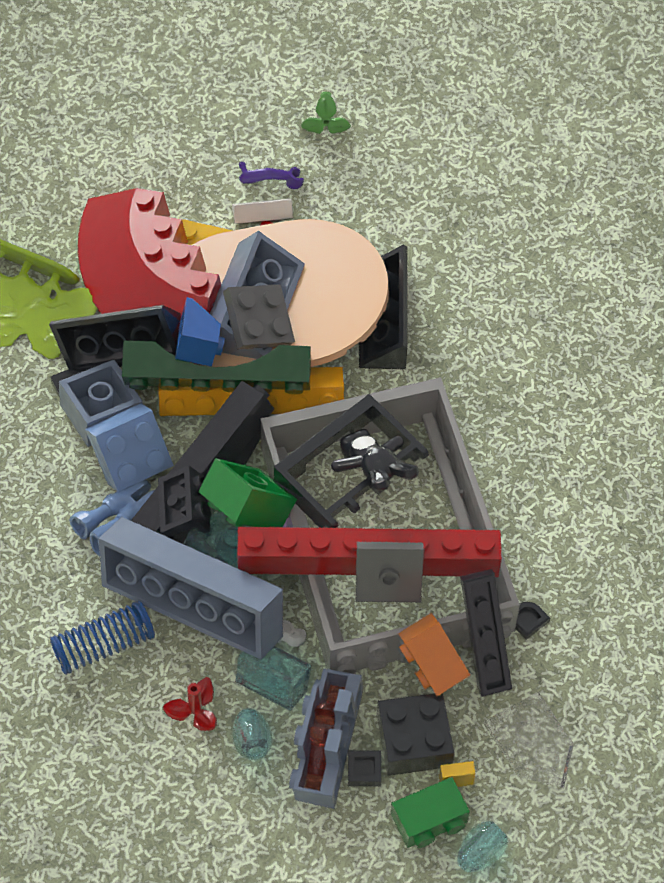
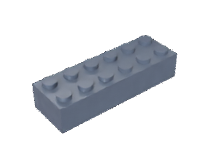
(192, 587)

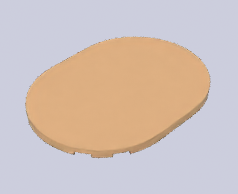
(337, 292)

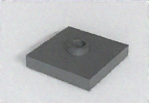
(389, 572)

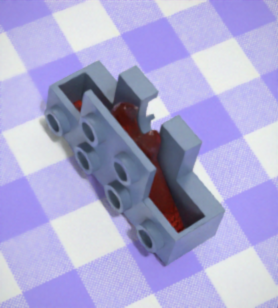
(325, 737)

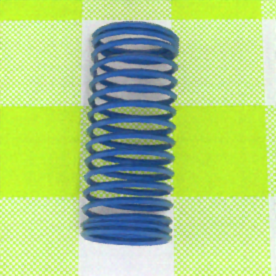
(136, 609)

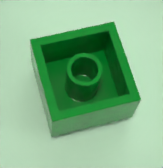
(246, 495)

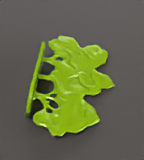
(27, 306)

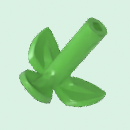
(326, 110)

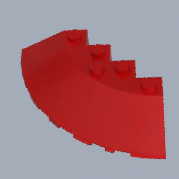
(140, 255)

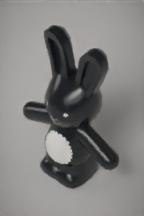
(377, 462)

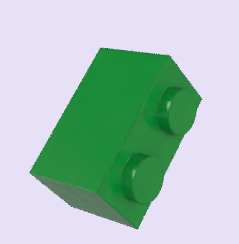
(430, 813)

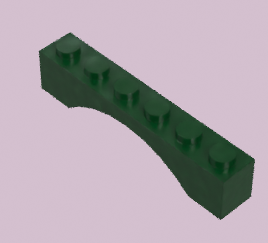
(150, 365)

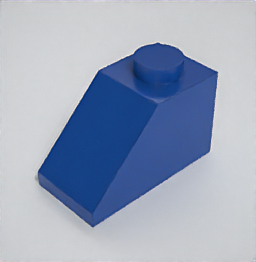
(198, 335)

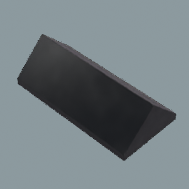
(100, 337)
(389, 341)

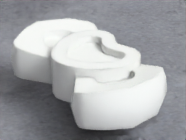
(292, 636)

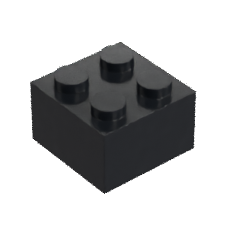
(414, 733)

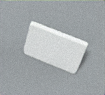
(262, 211)

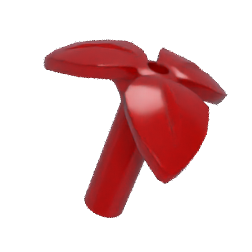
(198, 696)

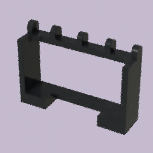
(350, 421)

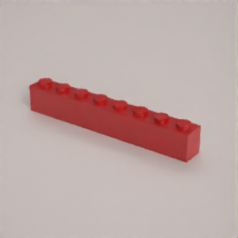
(335, 549)

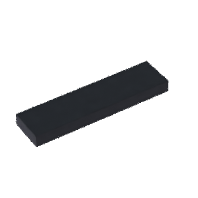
(486, 632)

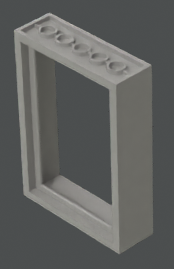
(408, 405)

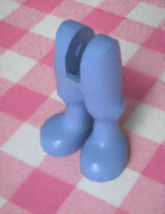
(122, 503)

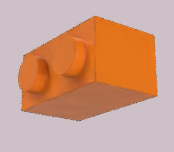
(434, 655)

